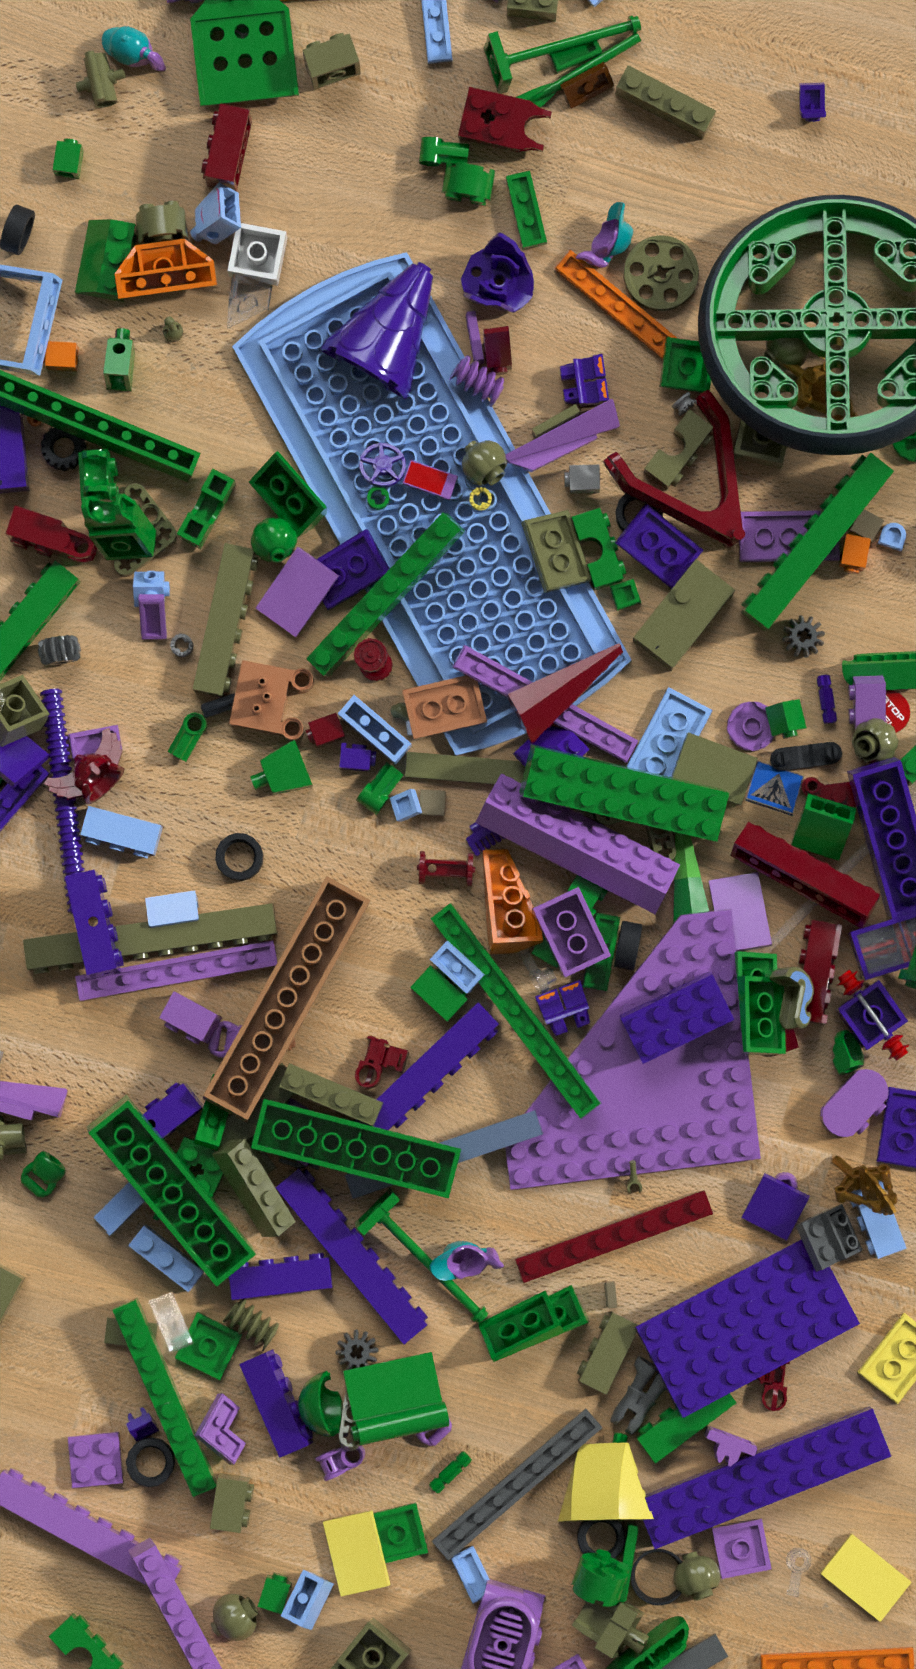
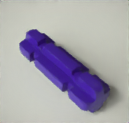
(826, 699)

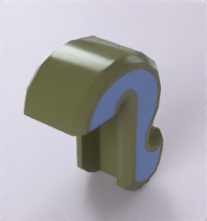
(796, 996)

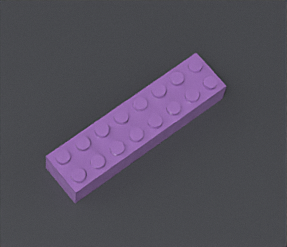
(579, 845)

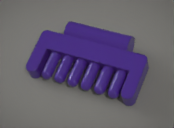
(479, 833)

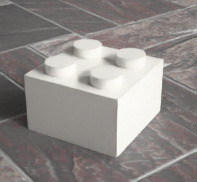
(258, 253)

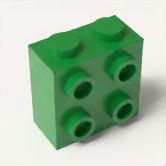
(823, 827)

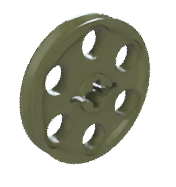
(659, 285)

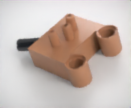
(261, 699)

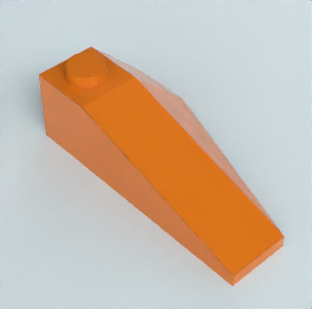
(508, 906)

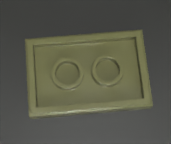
(556, 551)
(715, 766)

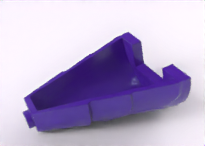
(387, 331)

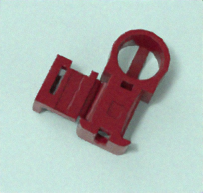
(380, 1056)
(771, 1378)

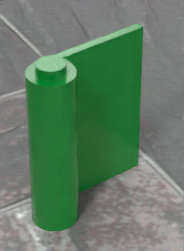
(395, 1399)

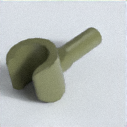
(633, 1177)

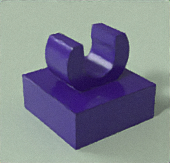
(141, 1426)

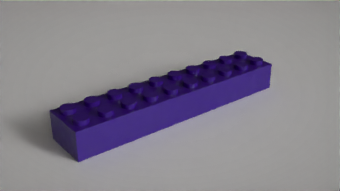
(766, 1478)

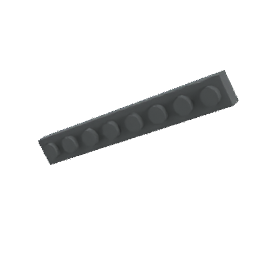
(517, 1484)

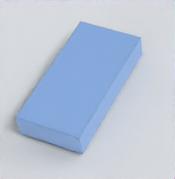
(471, 1573)

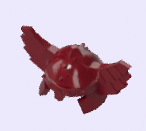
(92, 773)

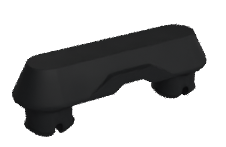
(806, 756)

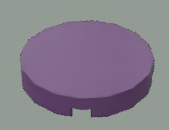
(749, 726)

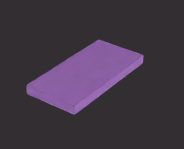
(771, 532)

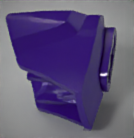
(501, 261)

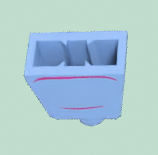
(217, 215)

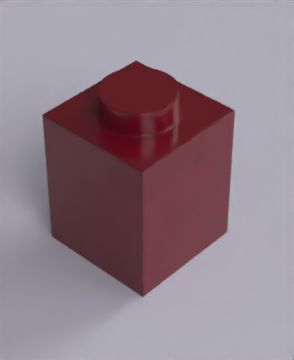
(325, 730)

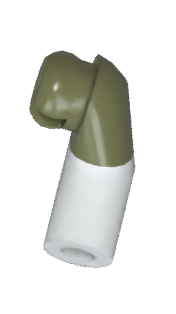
(400, 711)

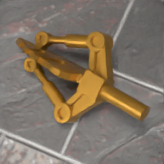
(812, 390)
(867, 1181)

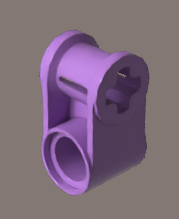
(338, 1461)

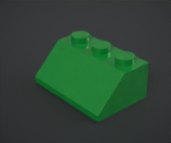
(103, 252)
(288, 494)

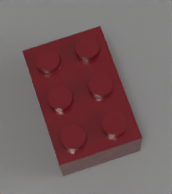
(227, 146)

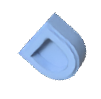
(892, 536)

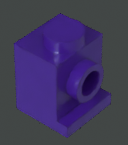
(356, 758)

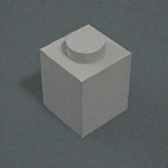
(583, 479)

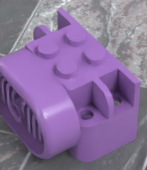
(507, 1616)

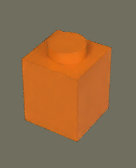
(61, 356)
(854, 553)

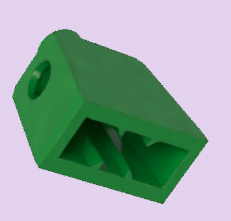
(119, 361)
(283, 771)

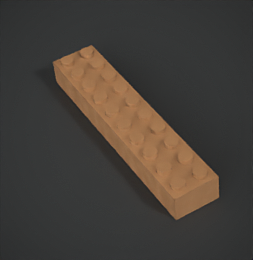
(286, 999)

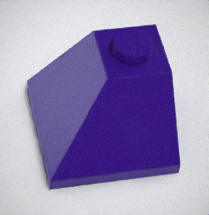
(555, 739)

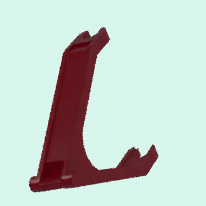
(721, 523)

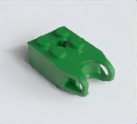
(97, 475)
(118, 528)
(191, 1155)

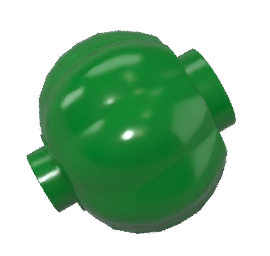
(273, 539)

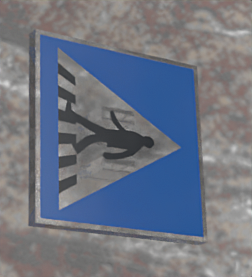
(774, 788)

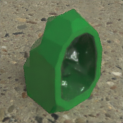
(847, 1053)

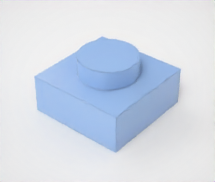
(405, 805)

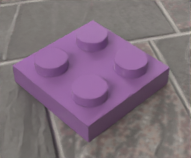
(95, 1459)
(741, 1548)

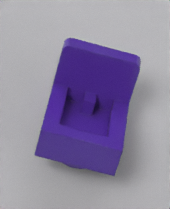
(812, 101)

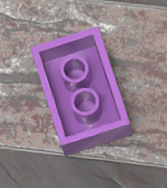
(571, 932)

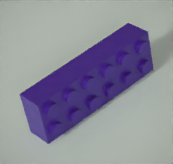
(889, 831)

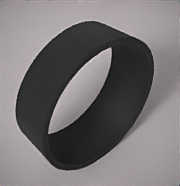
(654, 1601)

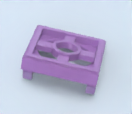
(729, 1445)

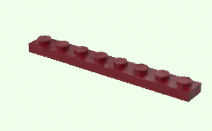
(614, 1236)

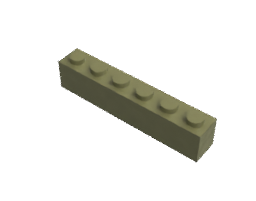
(224, 620)

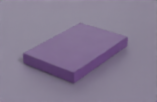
(297, 591)
(746, 902)

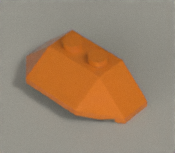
(164, 268)

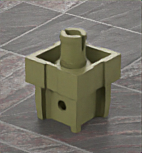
(612, 1627)

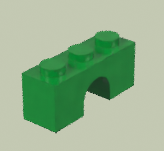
(207, 509)
(593, 527)
(75, 1634)

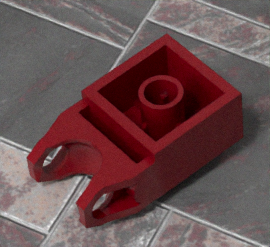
(510, 120)
(47, 536)

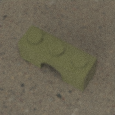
(667, 468)

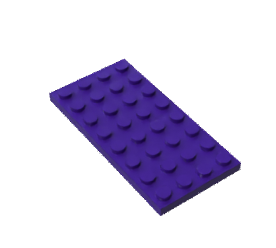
(745, 1327)

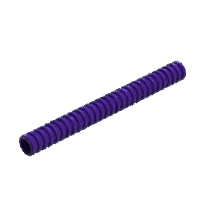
(60, 768)

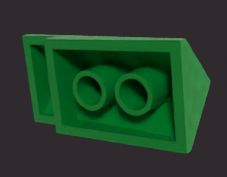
(759, 1004)
(532, 1322)

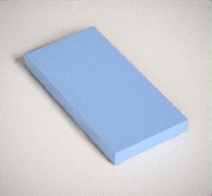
(666, 733)

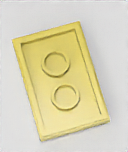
(893, 1361)
(356, 1553)
(865, 1577)

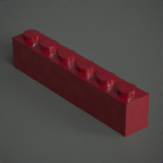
(805, 874)

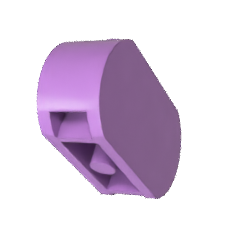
(855, 1103)

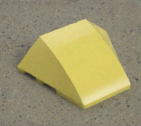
(604, 1486)

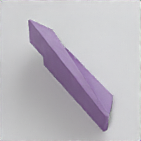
(565, 438)
(26, 1099)

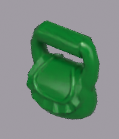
(48, 1169)

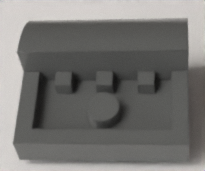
(829, 1237)

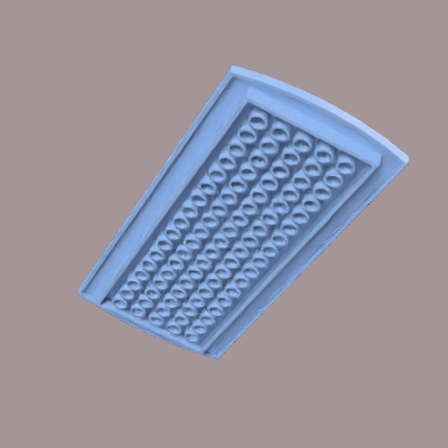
(487, 581)

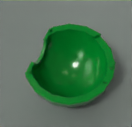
(320, 1407)

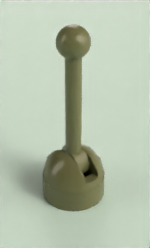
(173, 333)

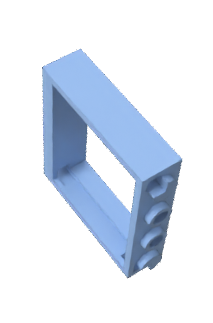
(42, 317)

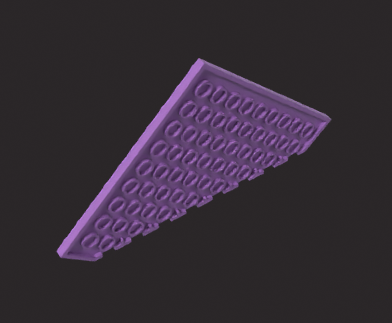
(664, 1113)

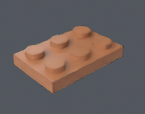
(444, 706)

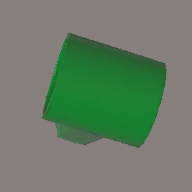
(437, 152)
(186, 738)
(376, 793)

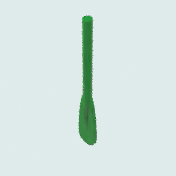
(544, 93)

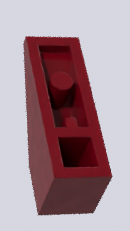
(497, 350)

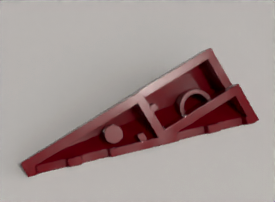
(549, 697)

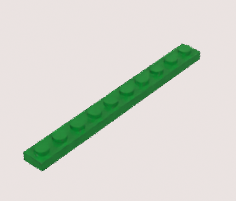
(518, 1013)

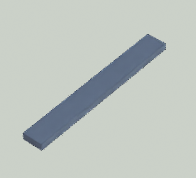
(471, 1145)

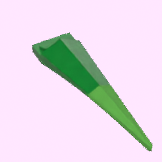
(688, 885)

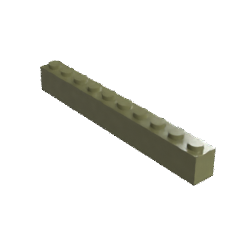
(140, 939)

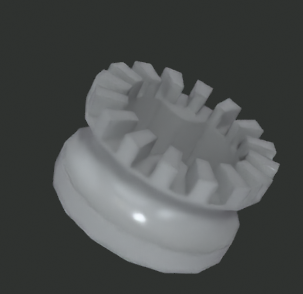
(683, 403)
(177, 652)

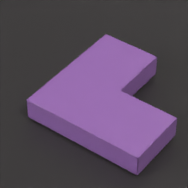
(215, 1430)

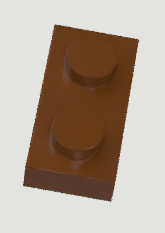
(587, 85)

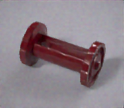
(373, 659)
(446, 868)

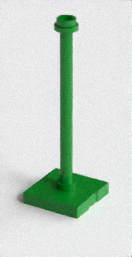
(500, 62)
(379, 1214)

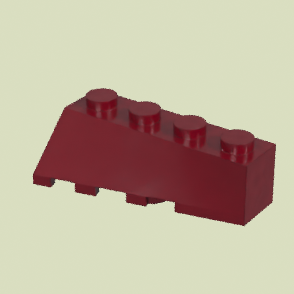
(818, 963)

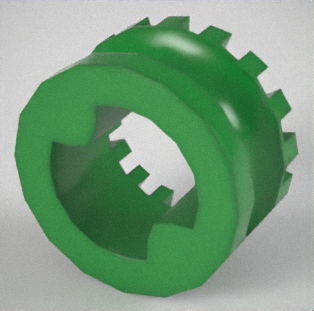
(384, 493)

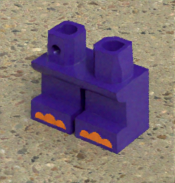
(589, 381)
(574, 1002)

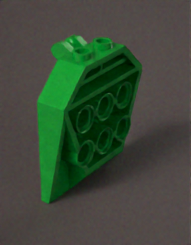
(239, 83)

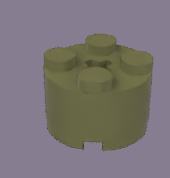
(161, 223)

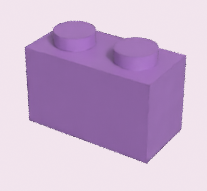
(868, 699)
(190, 1017)

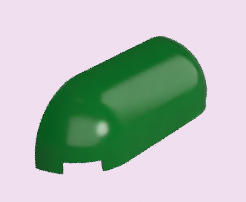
(896, 668)
(664, 1645)

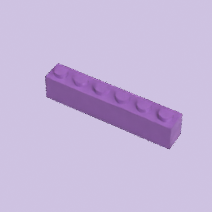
(173, 1606)

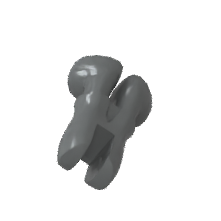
(636, 1399)

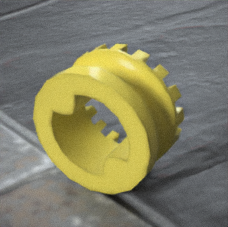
(477, 491)

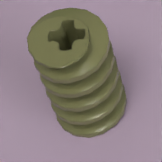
(252, 1323)

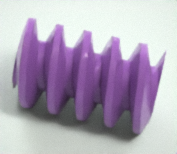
(478, 380)

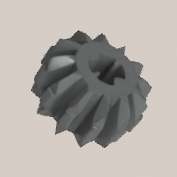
(807, 644)
(59, 650)
(348, 1349)

